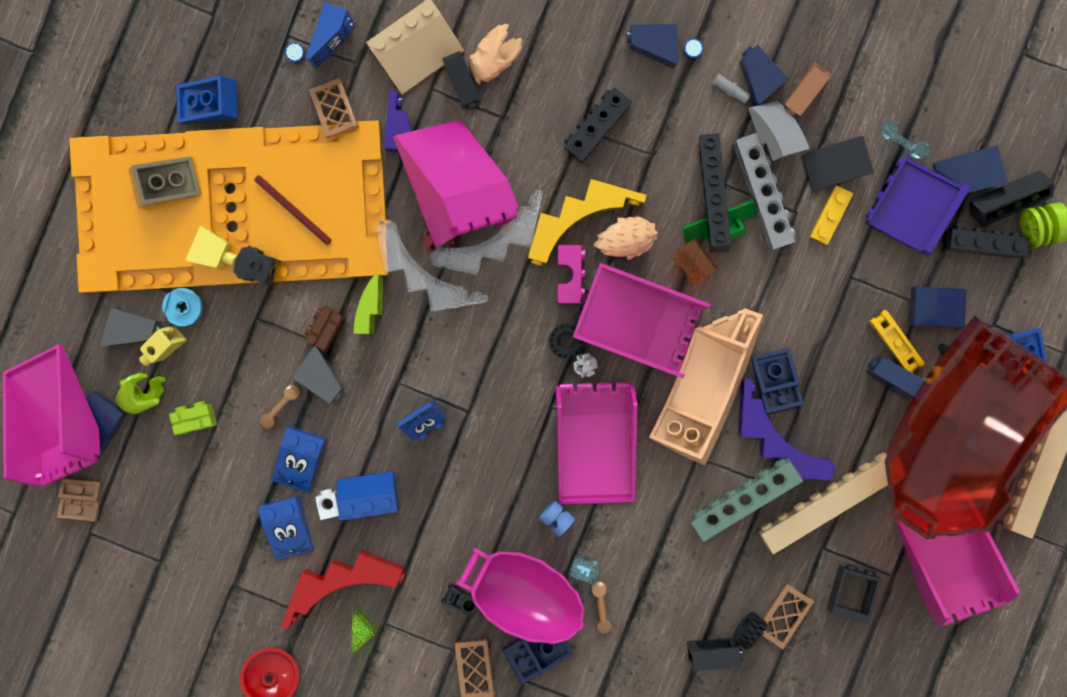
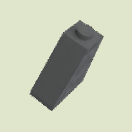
(128, 328)
(319, 376)

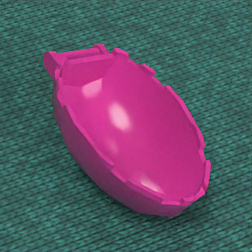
(524, 596)

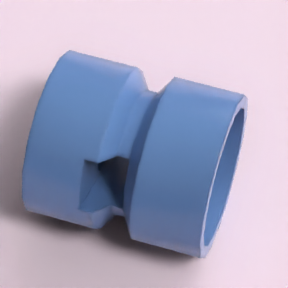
(556, 518)

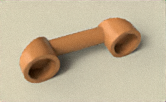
(290, 393)
(599, 589)

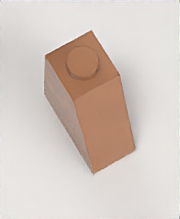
(807, 89)

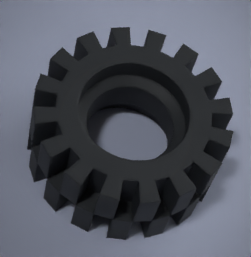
(554, 341)
(749, 630)

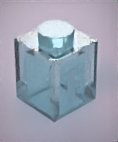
(584, 569)

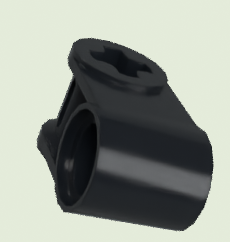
(458, 599)

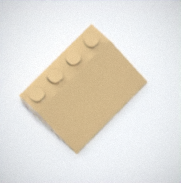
(414, 46)

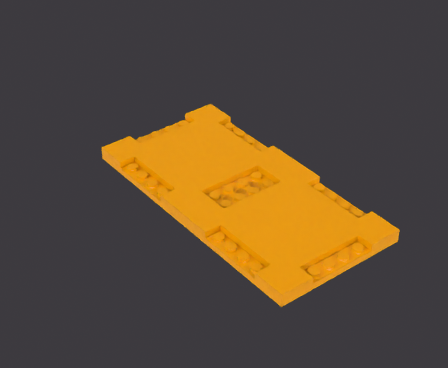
(146, 248)

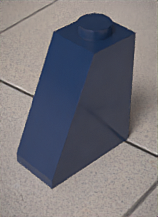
(655, 42)
(760, 74)
(894, 377)

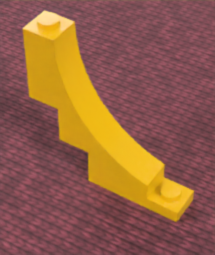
(598, 198)

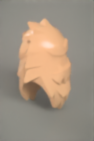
(492, 55)
(627, 237)

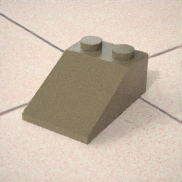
(164, 181)

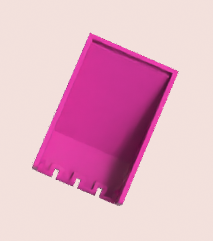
(455, 181)
(638, 319)
(46, 421)
(596, 442)
(958, 574)

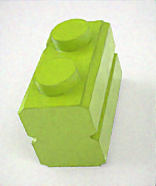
(192, 419)

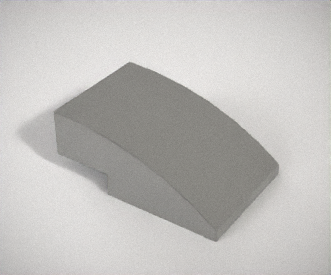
(778, 130)

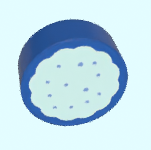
(693, 48)
(295, 52)

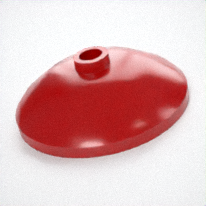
(271, 663)

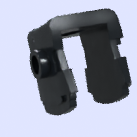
(254, 265)

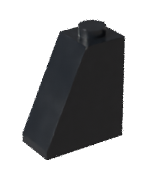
(461, 80)

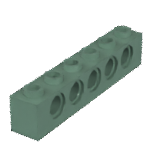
(707, 529)

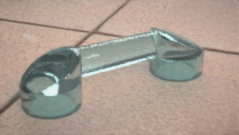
(889, 130)

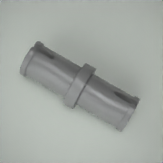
(731, 88)

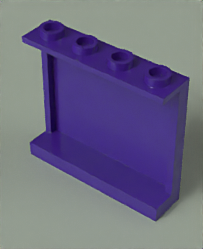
(916, 206)

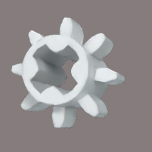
(585, 365)

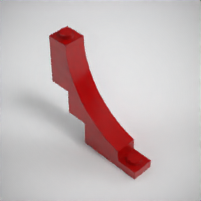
(314, 586)

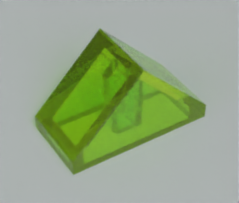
(361, 630)

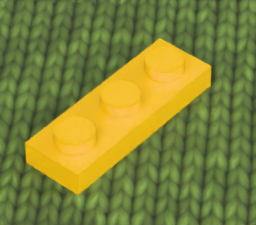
(831, 215)

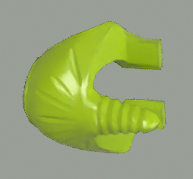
(133, 400)

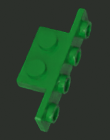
(735, 214)

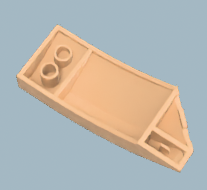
(709, 386)

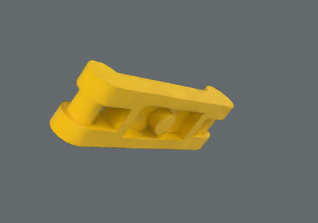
(896, 342)

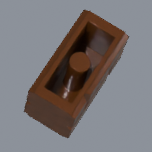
(324, 328)

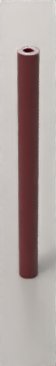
(292, 209)

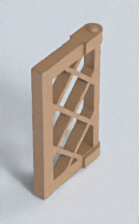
(340, 128)
(779, 601)
(486, 658)

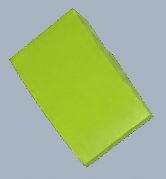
(369, 306)

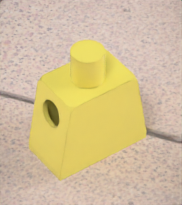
(210, 250)
(161, 345)

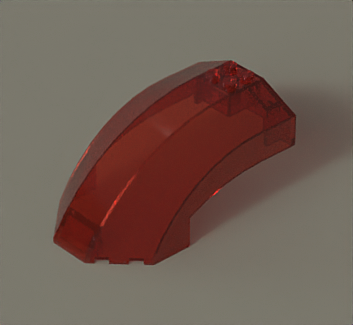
(971, 432)

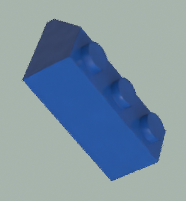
(367, 495)

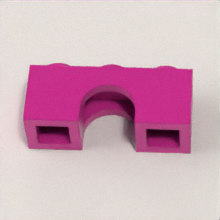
(571, 257)

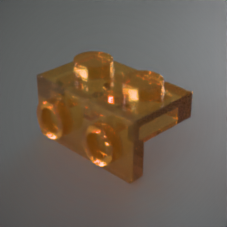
(694, 262)

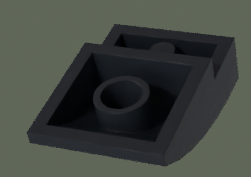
(837, 163)

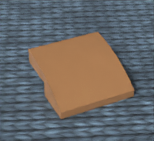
(79, 500)

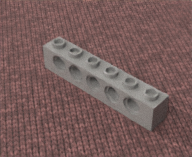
(754, 184)

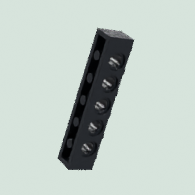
(714, 193)

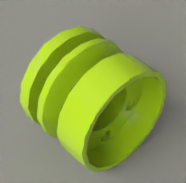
(1044, 224)

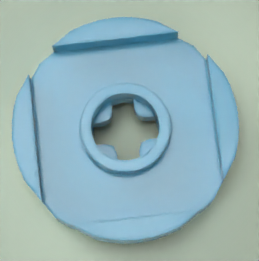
(174, 314)

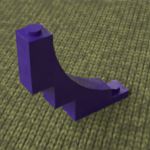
(396, 123)
(755, 423)

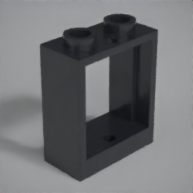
(869, 599)
(714, 654)

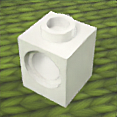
(325, 512)

